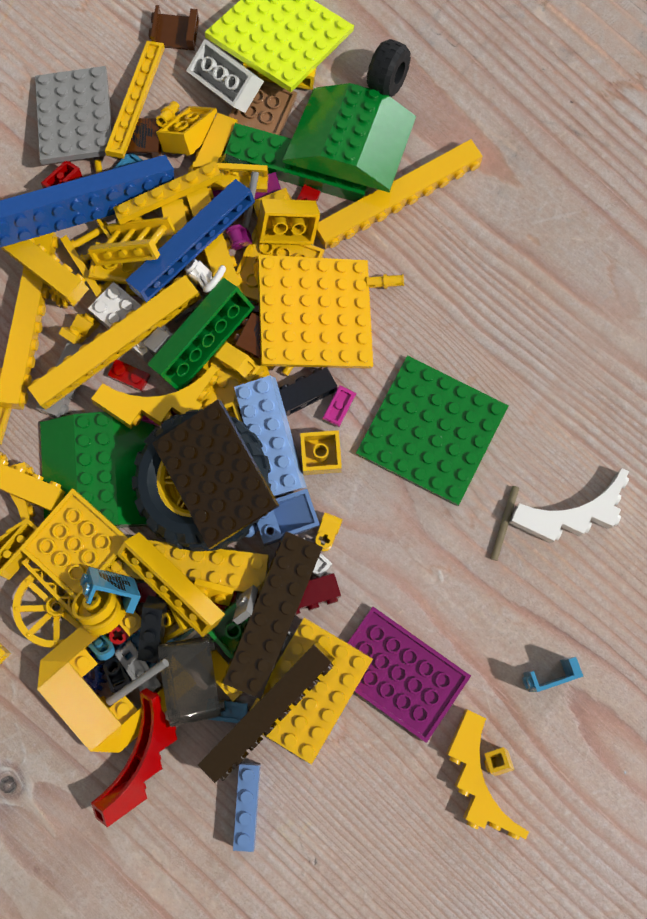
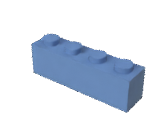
(246, 807)

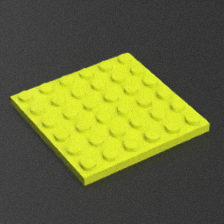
(280, 37)

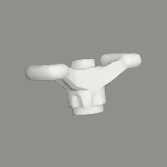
(202, 276)

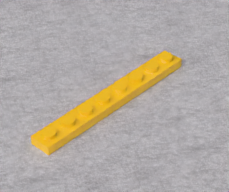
(134, 100)

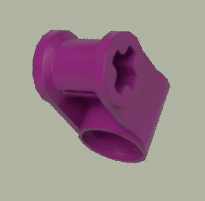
(239, 236)

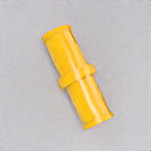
(167, 114)
(385, 281)

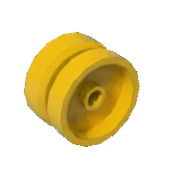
(101, 615)

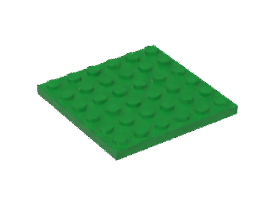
(432, 430)

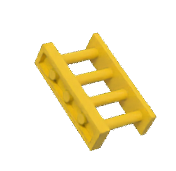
(132, 251)
(82, 260)

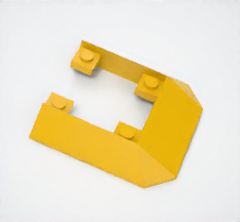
(77, 703)

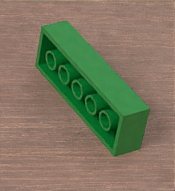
(201, 334)

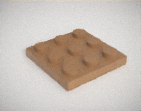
(268, 109)

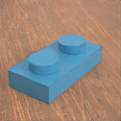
(234, 712)

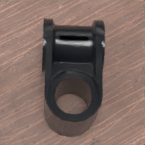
(118, 678)

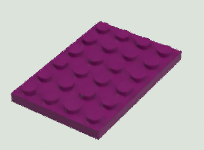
(406, 675)

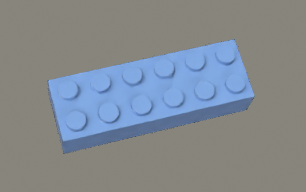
(266, 417)

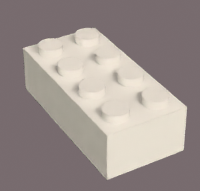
(225, 76)
(113, 307)

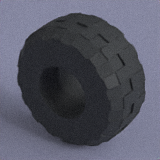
(388, 67)

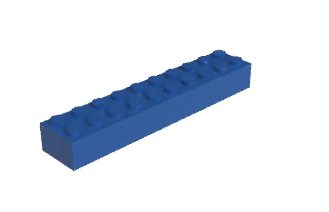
(78, 200)

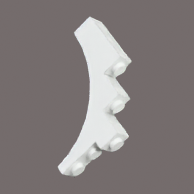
(577, 520)

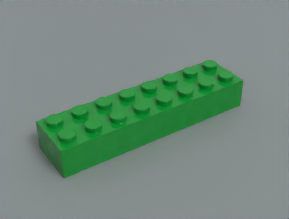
(269, 149)

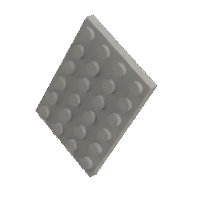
(73, 114)

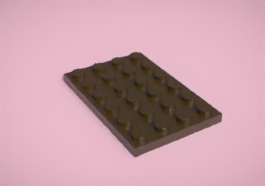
(215, 474)

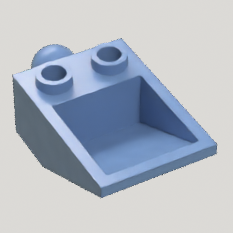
(293, 515)

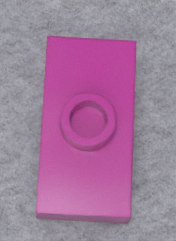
(339, 406)

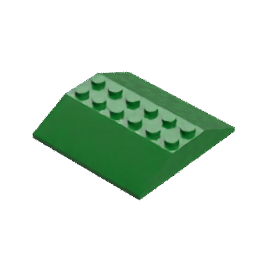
(352, 135)
(97, 460)

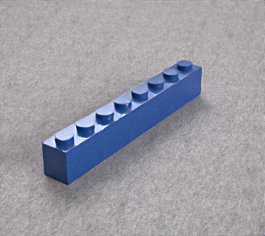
(191, 240)

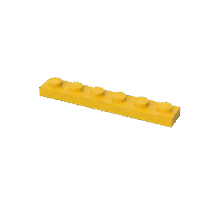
(167, 192)

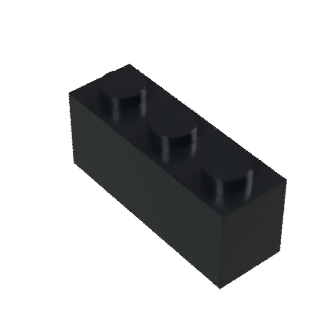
(307, 390)
(152, 628)

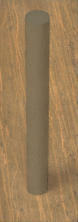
(504, 523)

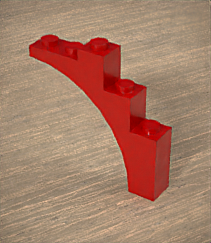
(144, 762)

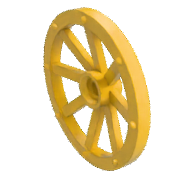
(50, 603)

